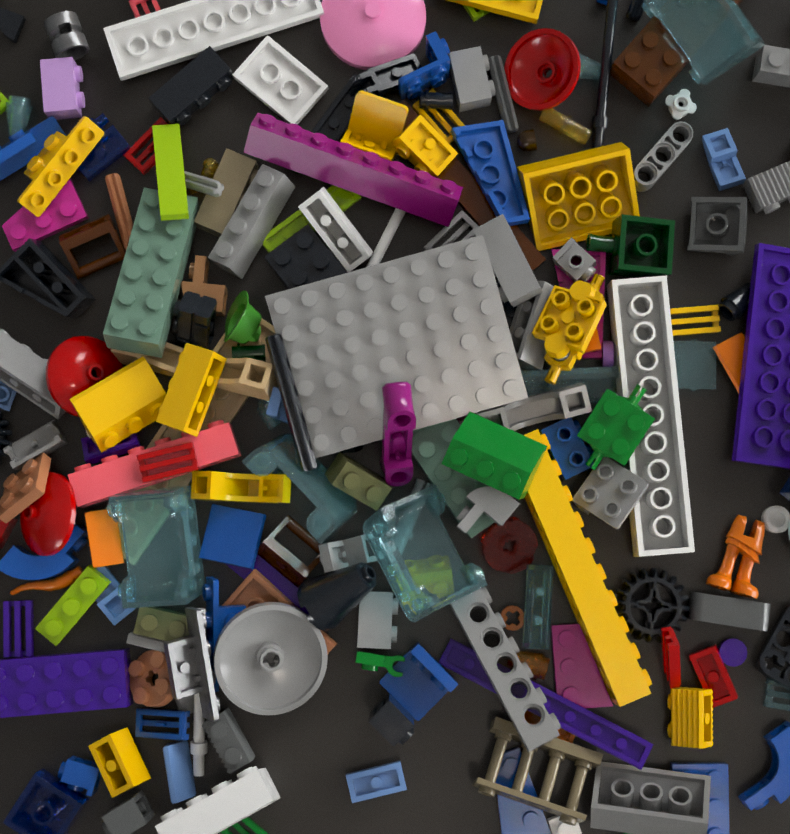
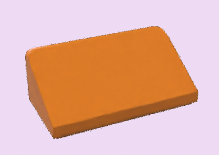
(731, 356)
(103, 539)

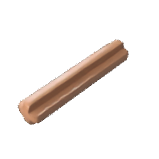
(120, 207)

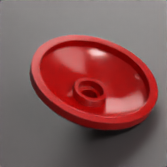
(532, 59)
(71, 366)
(51, 518)

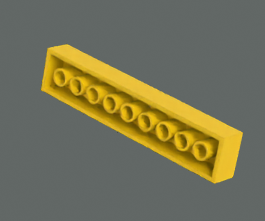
(584, 582)

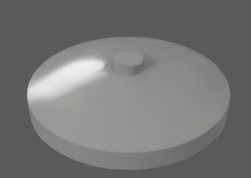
(270, 658)

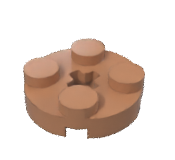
(141, 675)

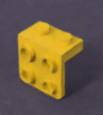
(375, 124)

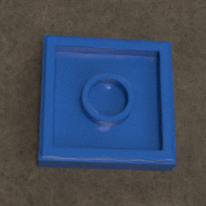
(232, 536)

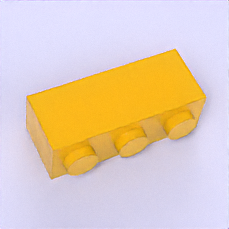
(191, 389)

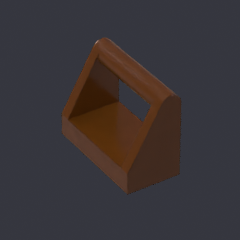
(86, 233)
(283, 559)

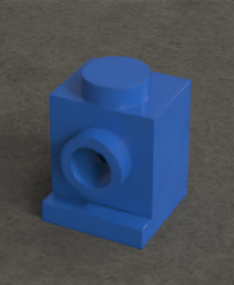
(80, 775)

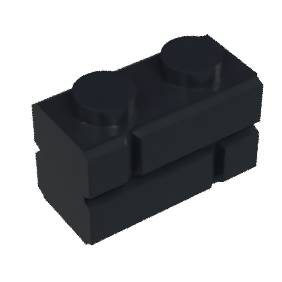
(194, 320)

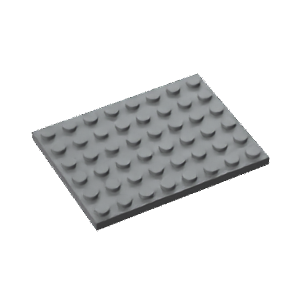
(403, 320)

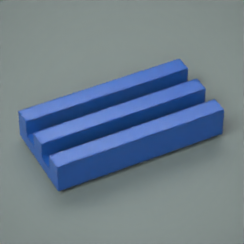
(182, 724)

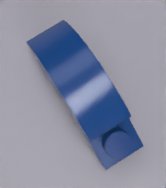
(27, 566)
(777, 780)

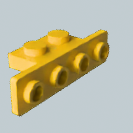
(57, 164)

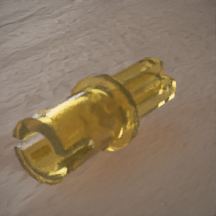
(565, 125)

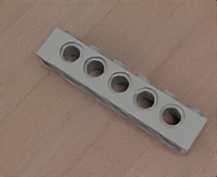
(531, 734)

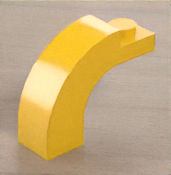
(240, 487)

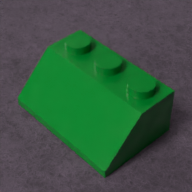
(494, 455)

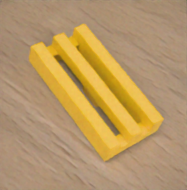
(450, 114)
(715, 318)

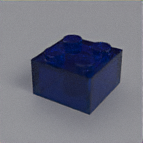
(45, 806)

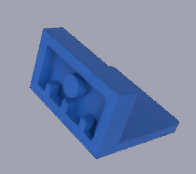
(422, 682)

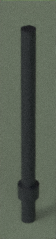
(600, 121)

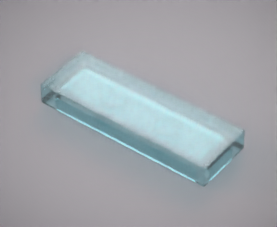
(538, 607)

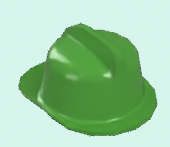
(242, 321)

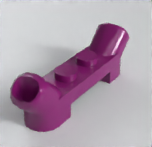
(397, 436)

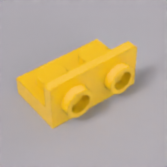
(424, 147)

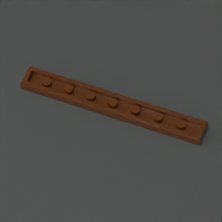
(475, 202)

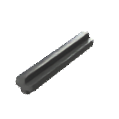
(503, 94)

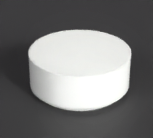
(776, 519)

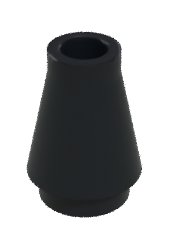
(735, 303)

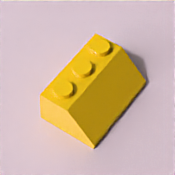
(120, 404)

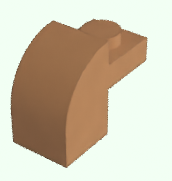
(199, 273)

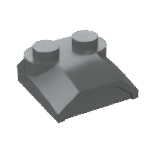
(718, 225)

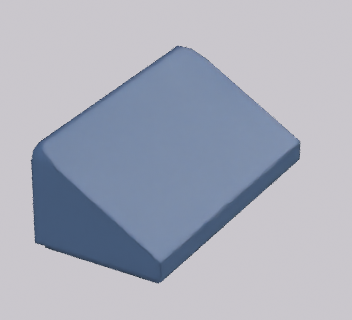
(179, 771)

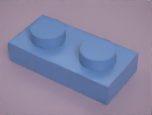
(376, 781)

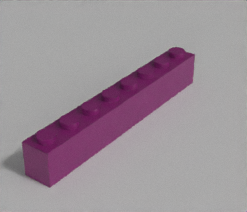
(352, 169)

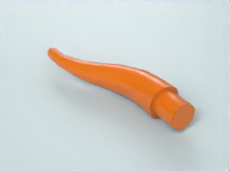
(57, 583)

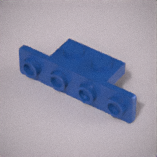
(25, 146)
(216, 616)

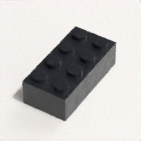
(303, 260)

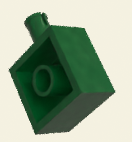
(637, 246)

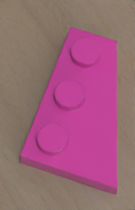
(60, 214)
(575, 668)

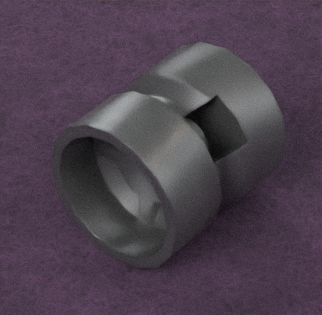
(66, 35)

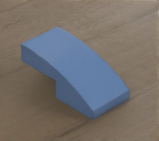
(722, 159)
(275, 407)
(109, 600)

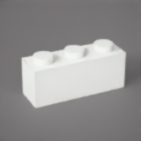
(336, 229)

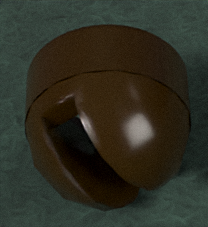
(527, 140)

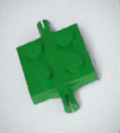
(616, 427)

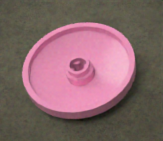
(372, 30)

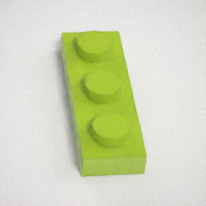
(73, 605)

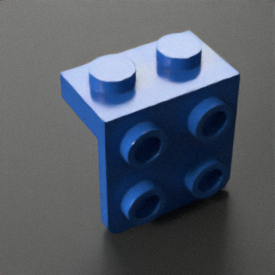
(433, 74)

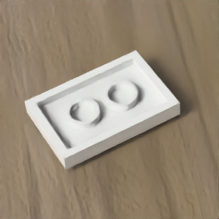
(280, 81)

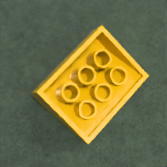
(578, 194)

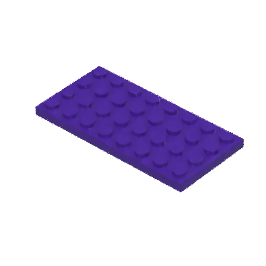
(764, 389)

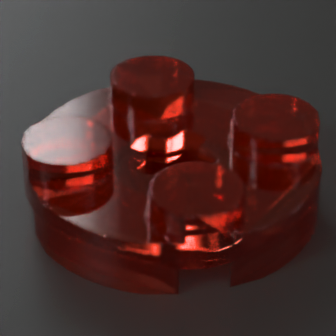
(506, 560)

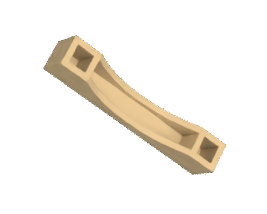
(239, 375)

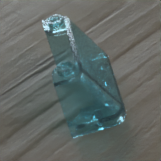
(709, 32)
(332, 504)
(159, 547)
(420, 555)

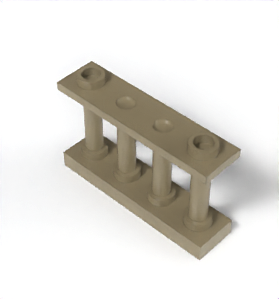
(557, 751)

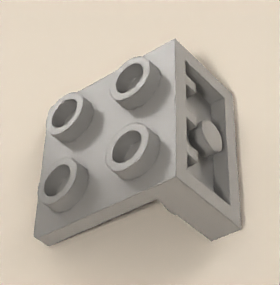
(610, 492)

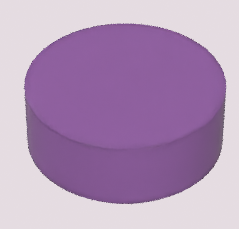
(607, 354)

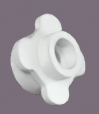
(680, 111)

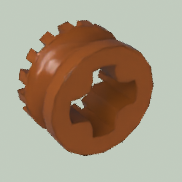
(513, 609)

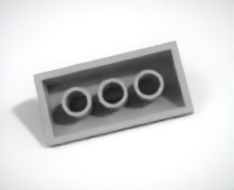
(649, 800)

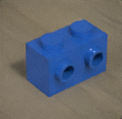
(567, 447)

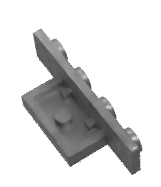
(190, 665)

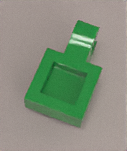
(371, 662)

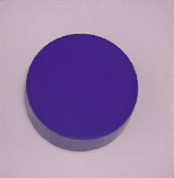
(732, 652)

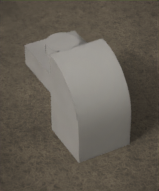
(489, 501)
(346, 553)

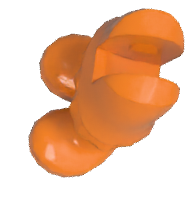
(750, 548)

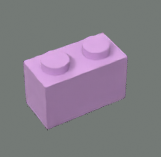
(61, 88)

